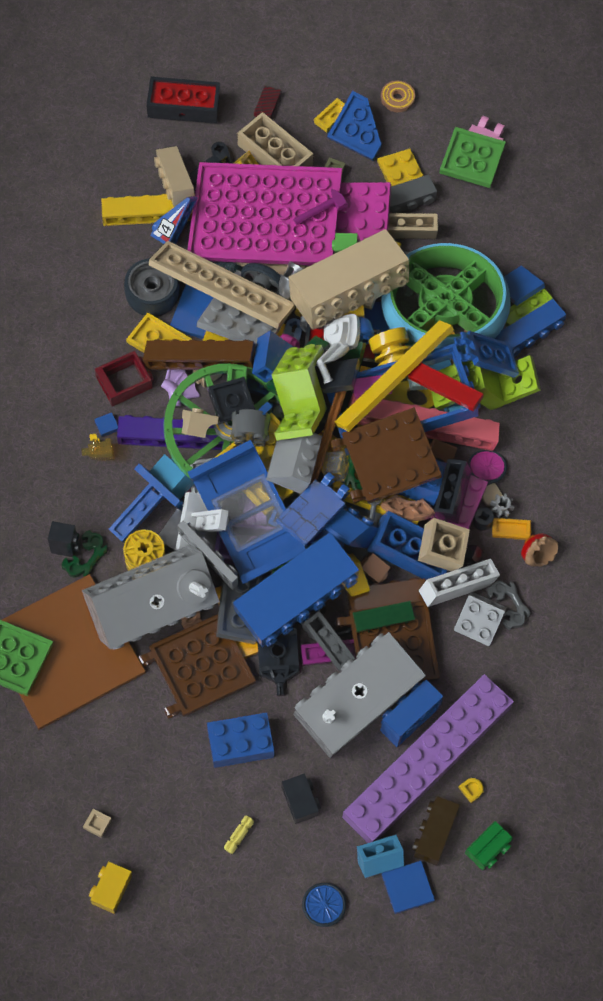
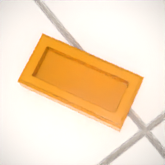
(511, 528)

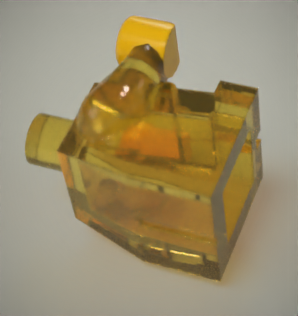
(99, 450)

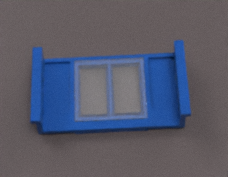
(240, 486)

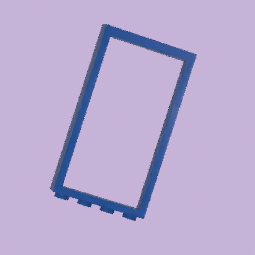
(436, 356)

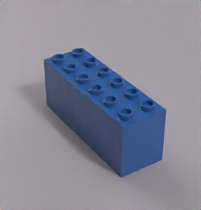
(296, 590)

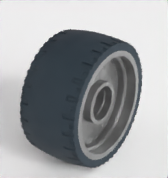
(150, 289)

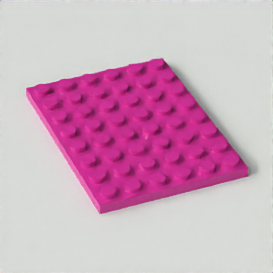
(250, 209)

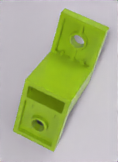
(496, 387)
(299, 392)

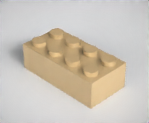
(273, 144)

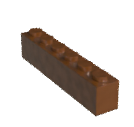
(197, 354)

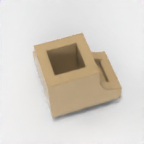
(197, 423)

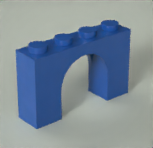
(268, 354)

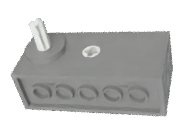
(150, 597)

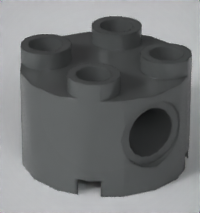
(250, 426)

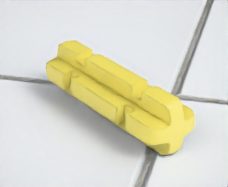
(239, 834)

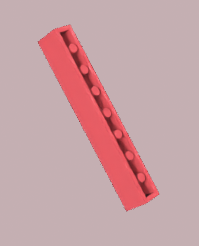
(470, 432)

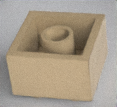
(443, 545)

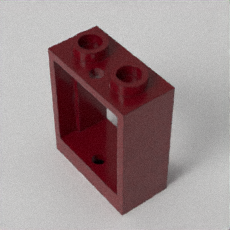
(117, 365)

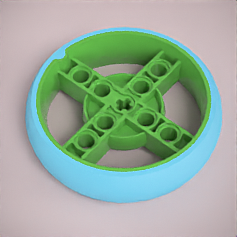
(446, 294)

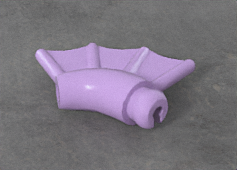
(173, 379)

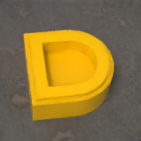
(472, 789)

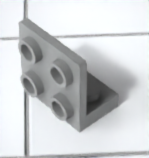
(480, 618)

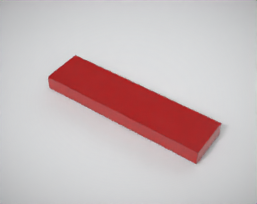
(446, 386)

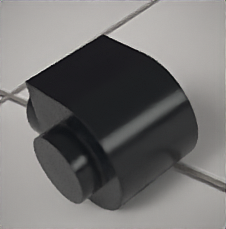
(473, 555)

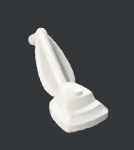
(342, 336)

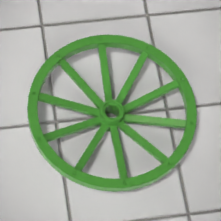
(205, 373)

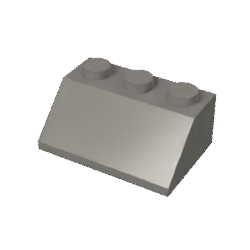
(294, 462)

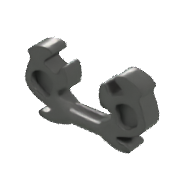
(500, 589)

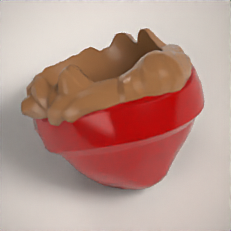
(539, 550)

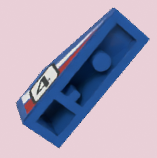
(172, 223)

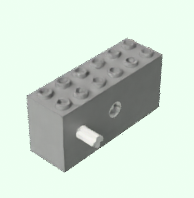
(381, 675)

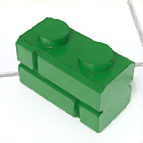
(489, 846)

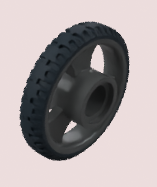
(263, 276)

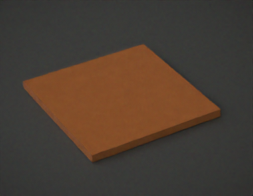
(78, 664)

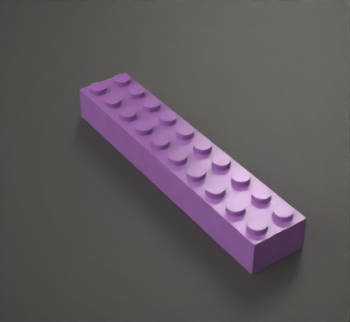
(427, 760)

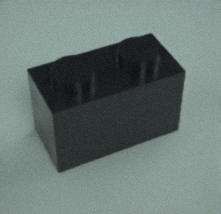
(63, 539)
(300, 798)

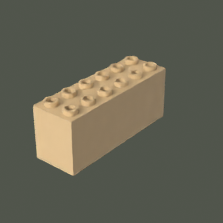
(349, 279)

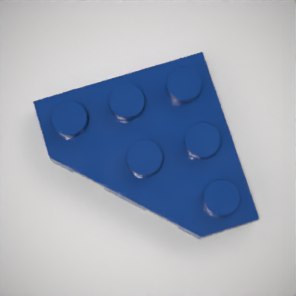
(356, 127)

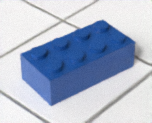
(400, 544)

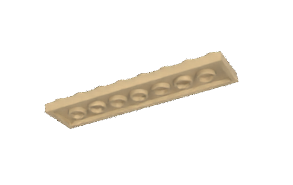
(222, 284)

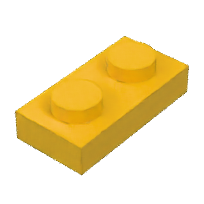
(329, 115)

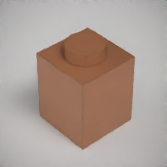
(374, 568)

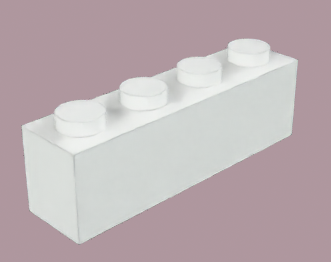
(459, 582)

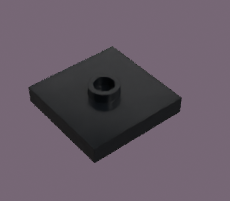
(230, 397)

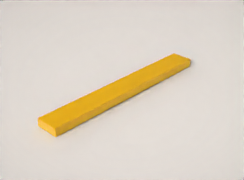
(394, 376)

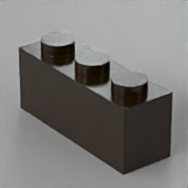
(435, 830)

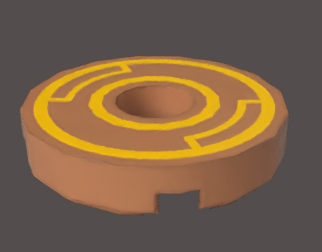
(401, 88)

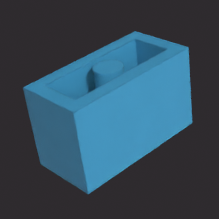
(171, 476)
(380, 856)

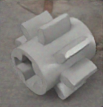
(500, 510)

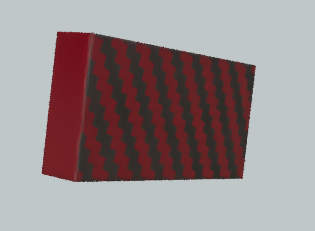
(267, 101)

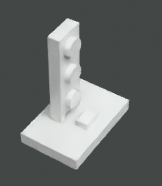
(204, 521)

